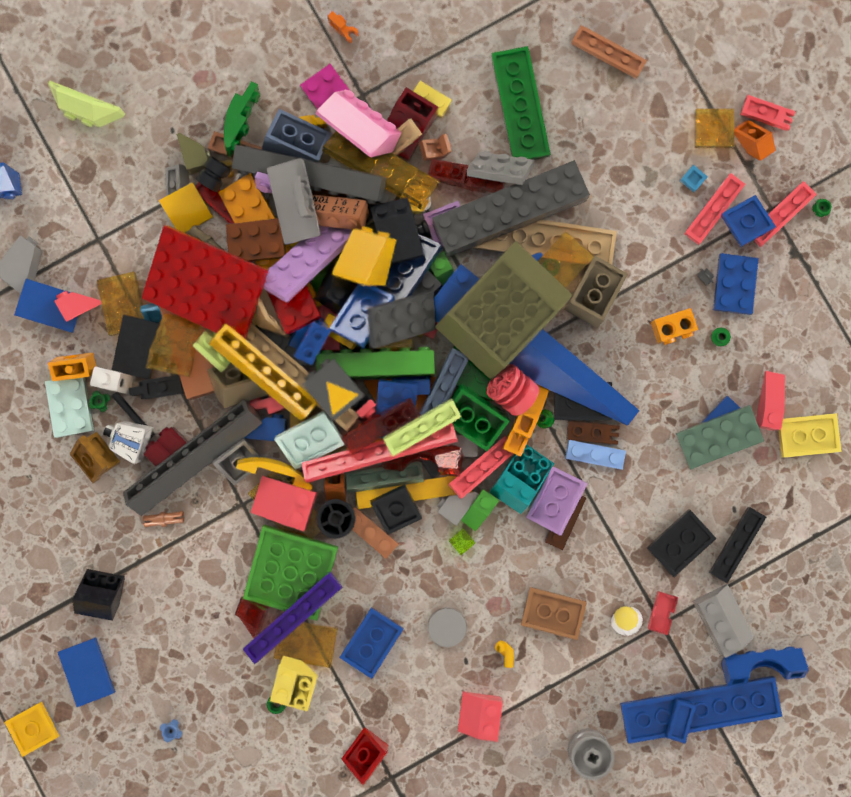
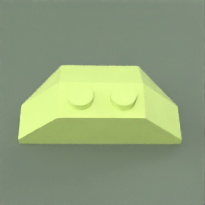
(84, 107)

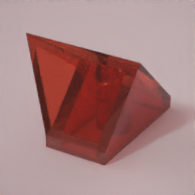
(252, 615)

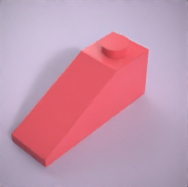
(771, 402)

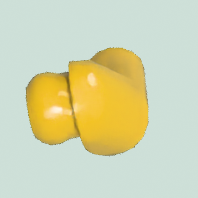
(507, 651)

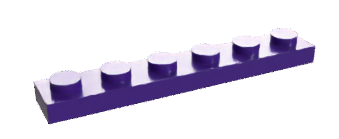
(292, 618)

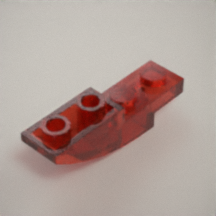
(456, 175)
(380, 425)

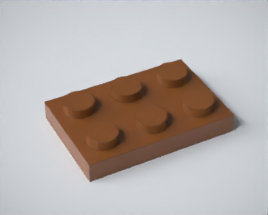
(256, 240)

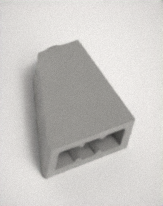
(20, 262)

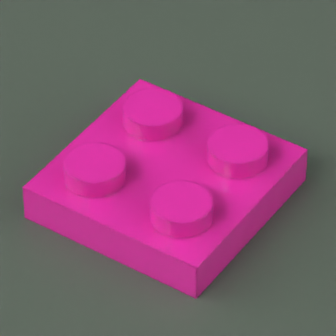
(323, 86)

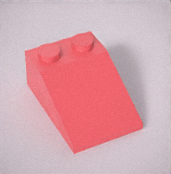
(284, 503)

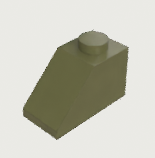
(193, 154)

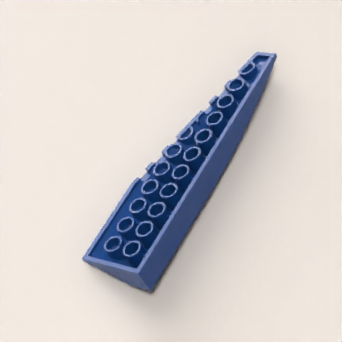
(547, 360)

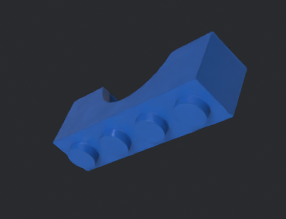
(788, 662)

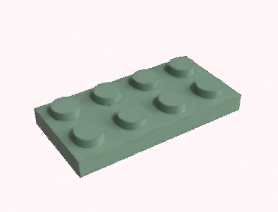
(719, 437)

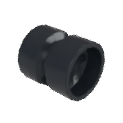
(213, 174)

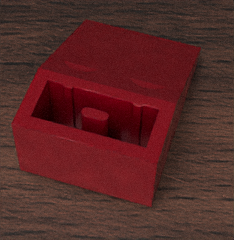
(419, 110)

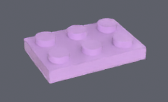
(556, 500)

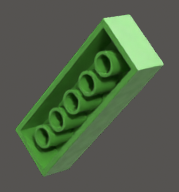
(382, 363)

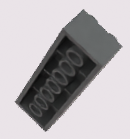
(510, 209)

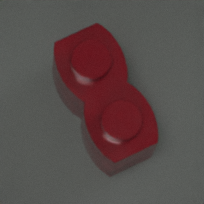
(165, 446)

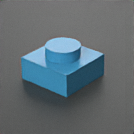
(693, 178)
(151, 312)

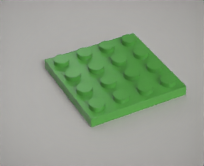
(287, 568)

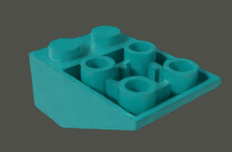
(522, 479)

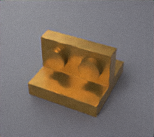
(93, 456)

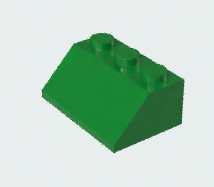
(479, 418)

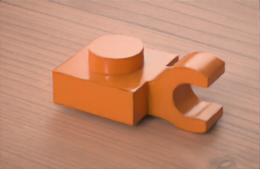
(339, 24)

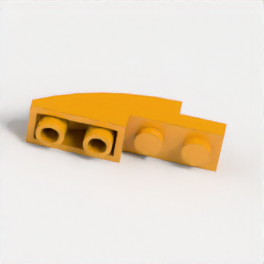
(525, 424)

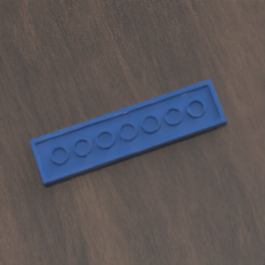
(715, 708)

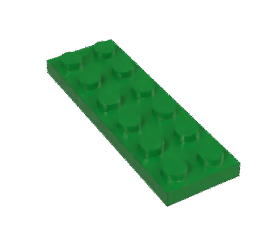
(520, 103)

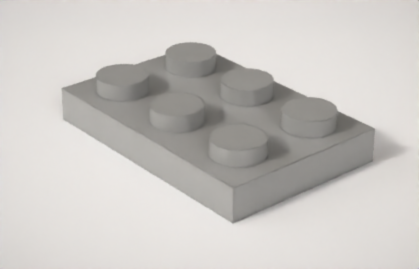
(500, 167)

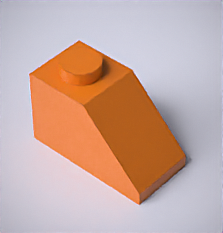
(755, 139)

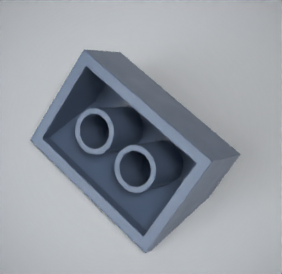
(295, 137)

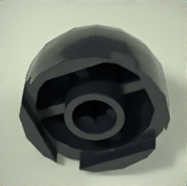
(335, 518)

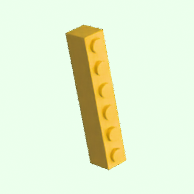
(263, 372)

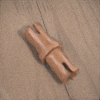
(163, 519)

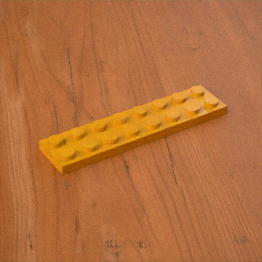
(249, 204)

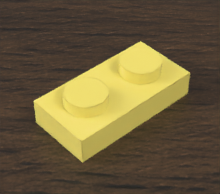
(434, 97)

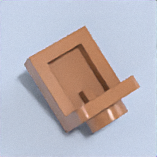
(435, 148)

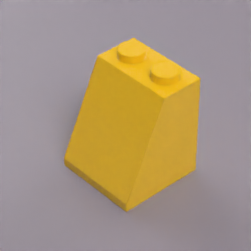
(366, 257)

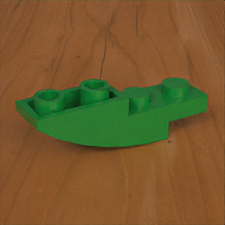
(236, 118)

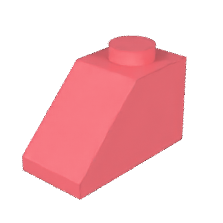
(74, 304)

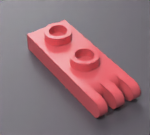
(767, 113)

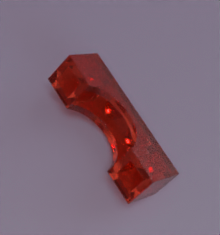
(447, 459)

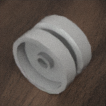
(594, 765)

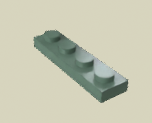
(381, 478)

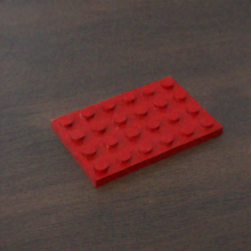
(203, 283)

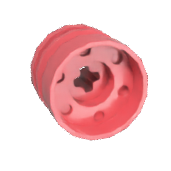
(513, 390)

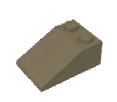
(596, 292)

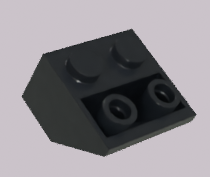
(98, 594)

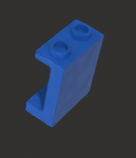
(309, 340)

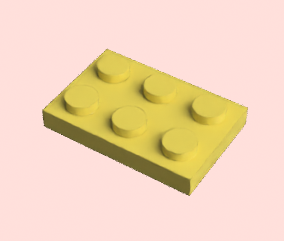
(809, 435)

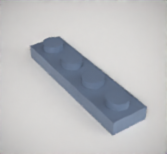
(445, 380)

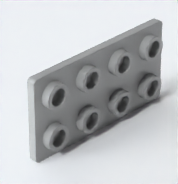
(293, 201)

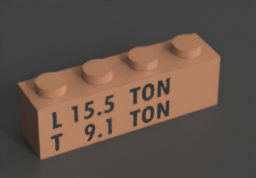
(340, 212)

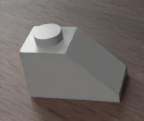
(455, 508)

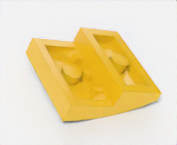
(186, 208)

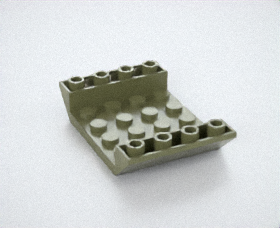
(504, 310)

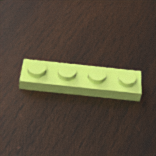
(422, 427)

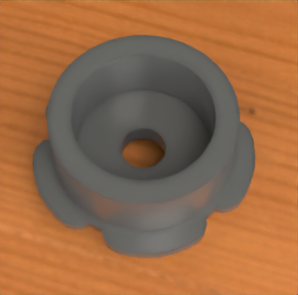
(705, 276)

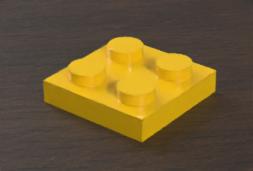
(32, 729)

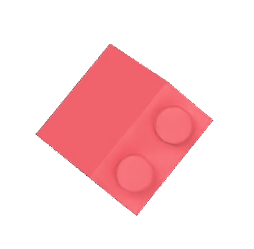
(480, 716)

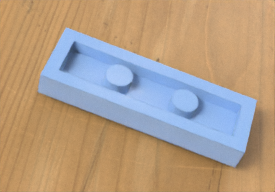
(595, 454)

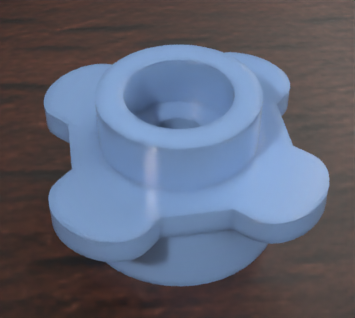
(167, 736)

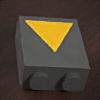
(333, 388)

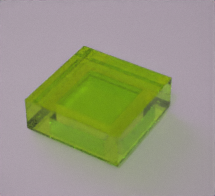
(462, 541)

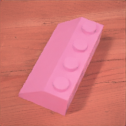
(359, 123)

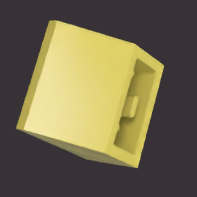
(294, 684)

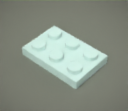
(69, 407)
(309, 439)

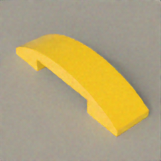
(250, 465)

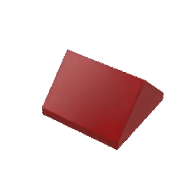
(365, 755)

